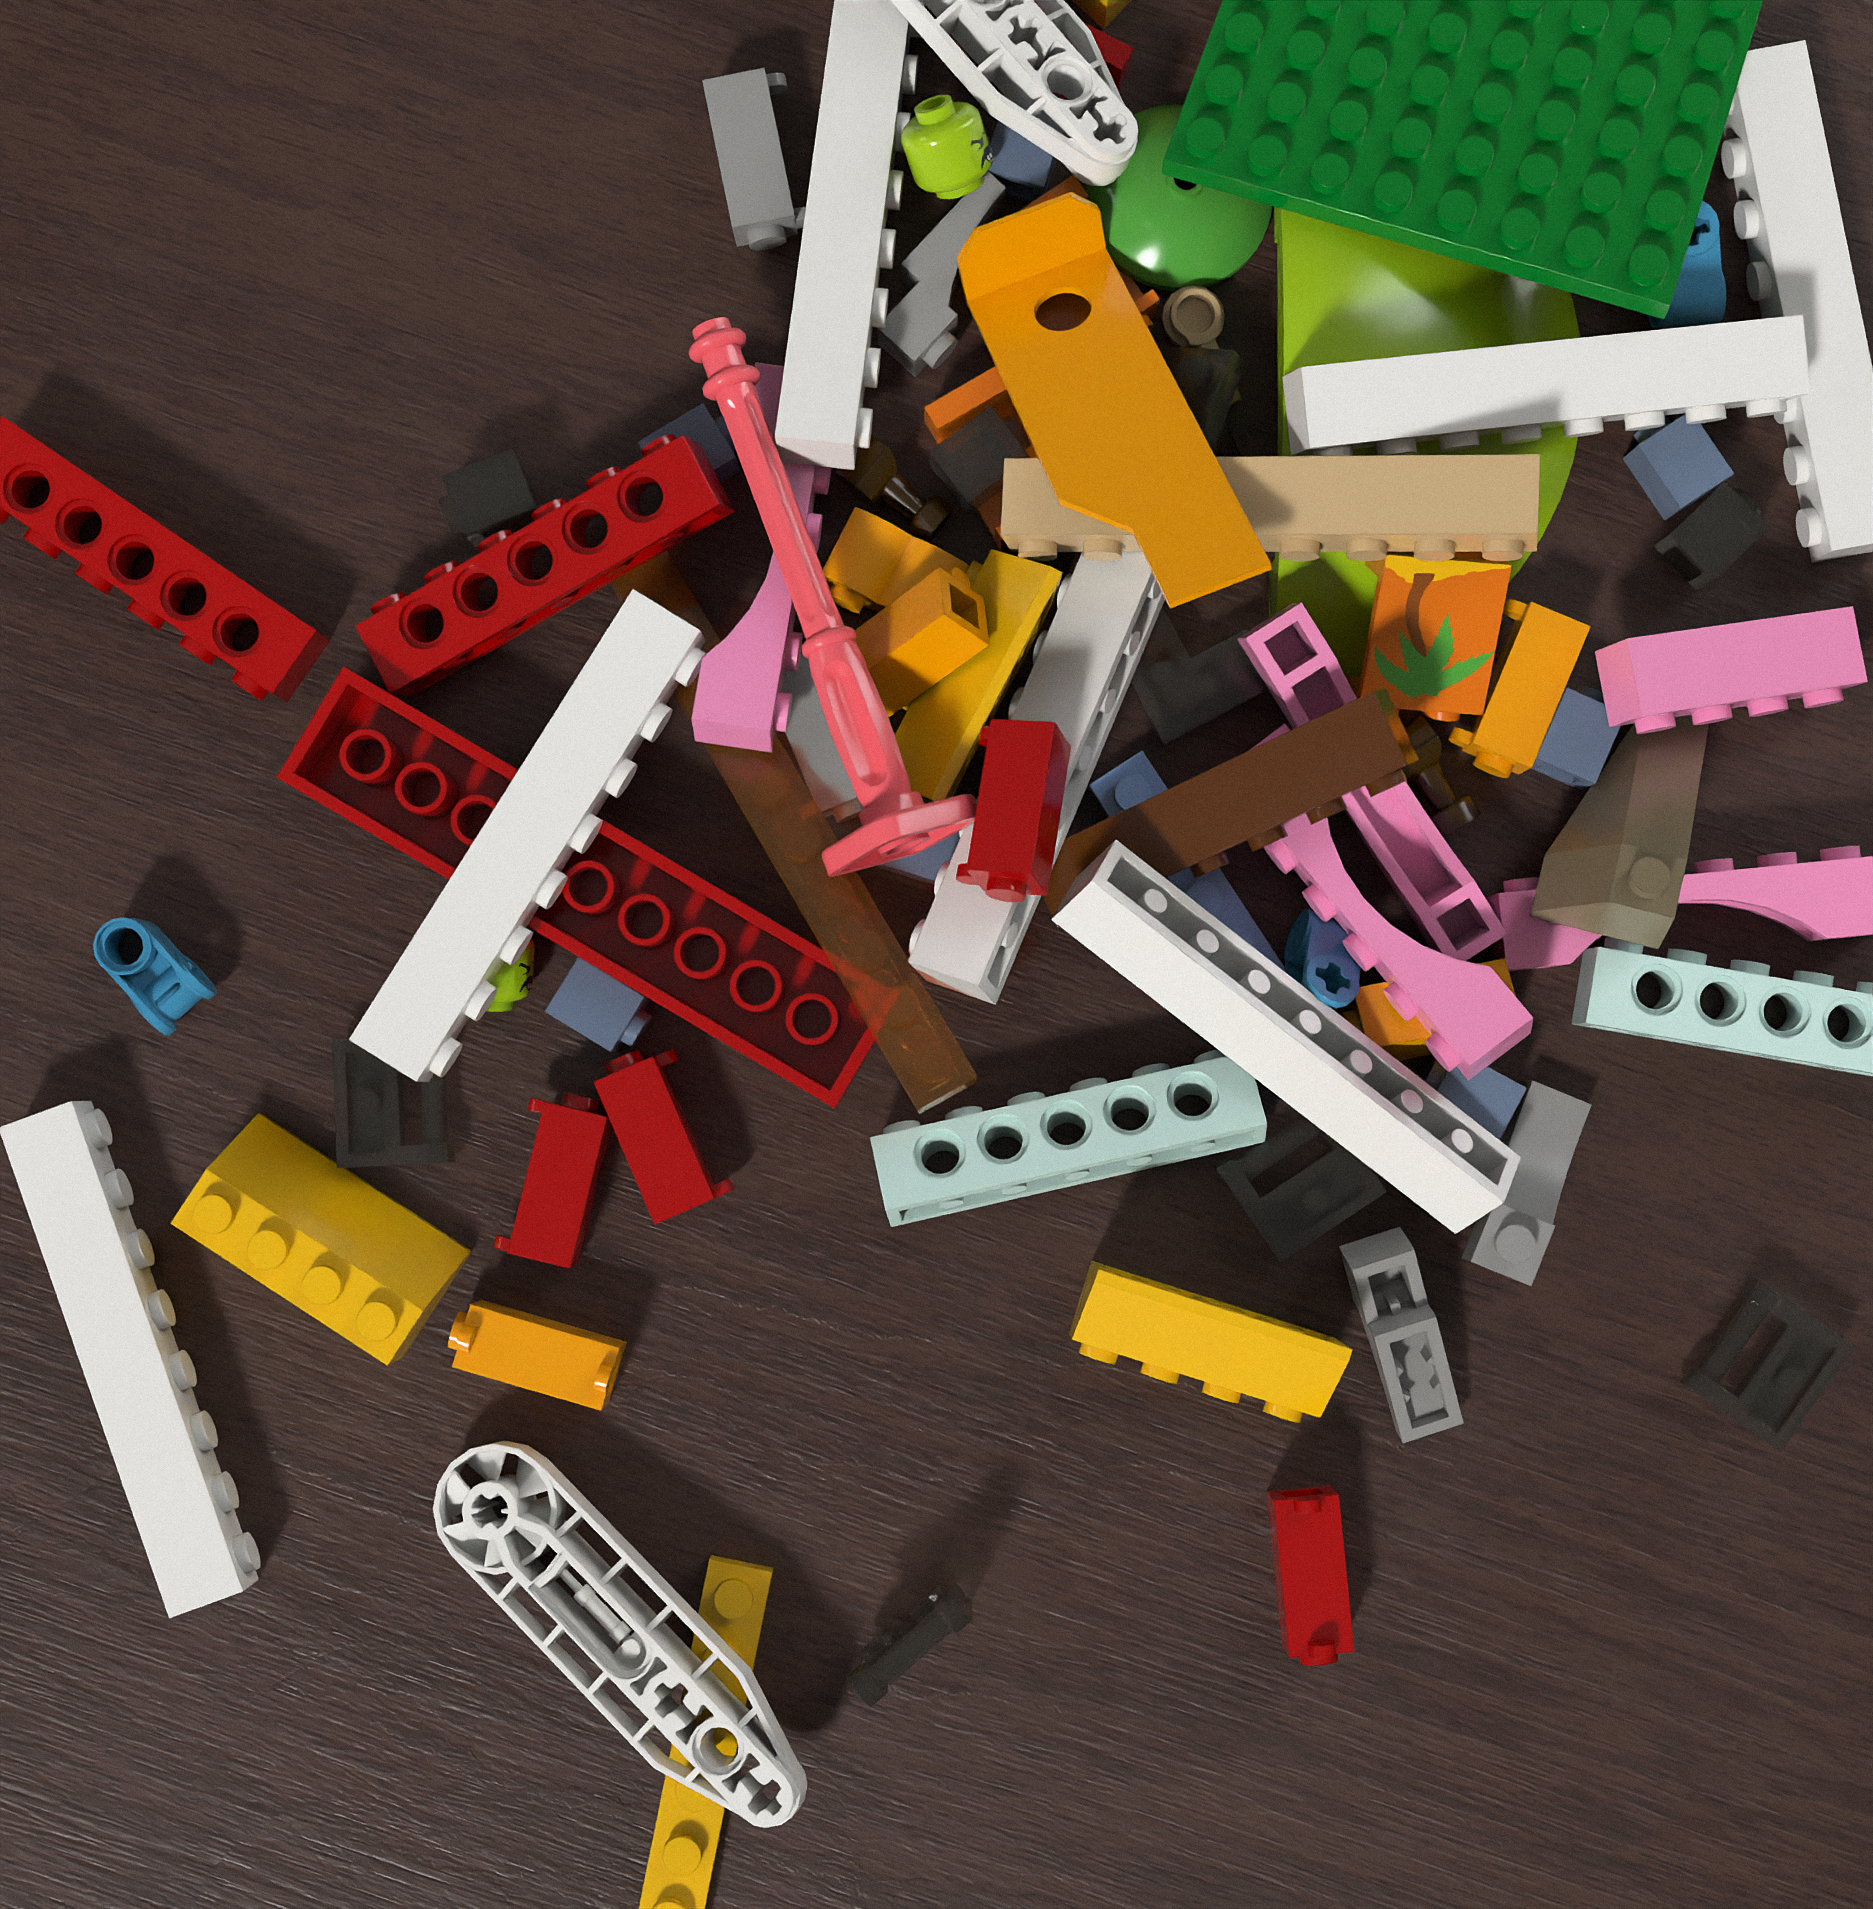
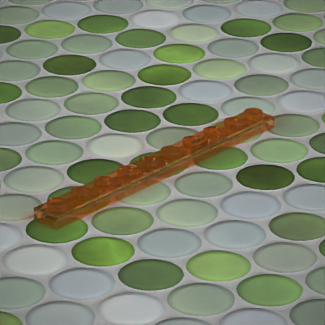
(835, 907)

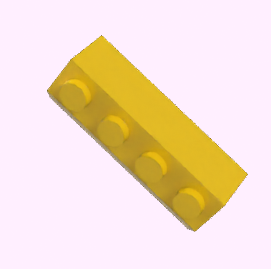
(946, 720)
(322, 1238)
(1207, 1341)

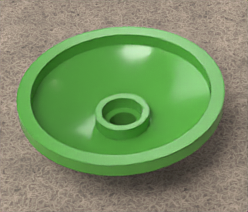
(1171, 233)

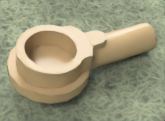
(1194, 320)

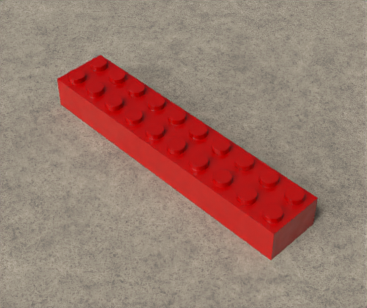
(621, 900)

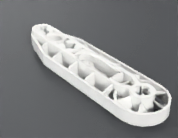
(1028, 63)
(648, 1661)

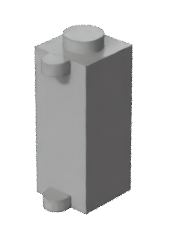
(752, 157)
(815, 748)

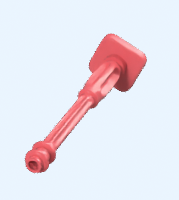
(893, 817)

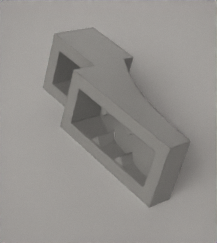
(923, 323)
(1519, 1230)
(1402, 1333)

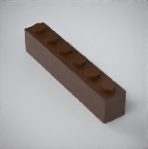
(1252, 795)

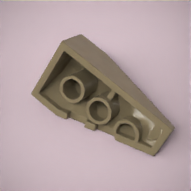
(1628, 840)

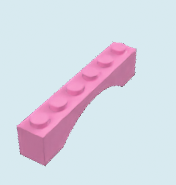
(744, 675)
(1392, 824)
(1808, 898)
(1457, 1001)

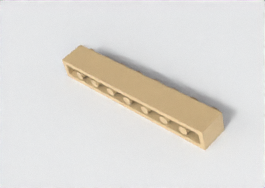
(1319, 506)

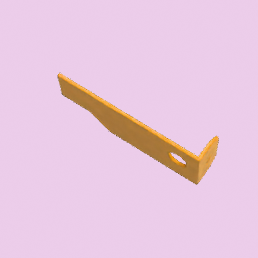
(1104, 398)

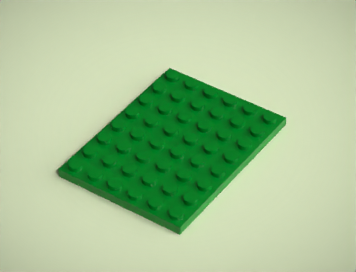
(1478, 128)

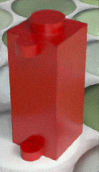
(1017, 809)
(656, 1135)
(560, 1181)
(1310, 1574)

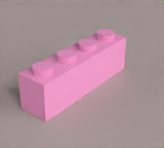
(1731, 667)

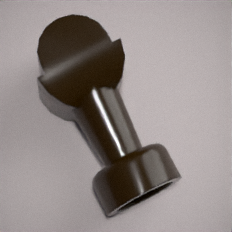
(877, 480)
(1429, 779)

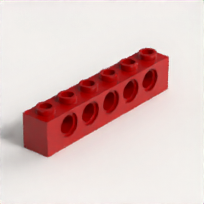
(689, 505)
(284, 644)

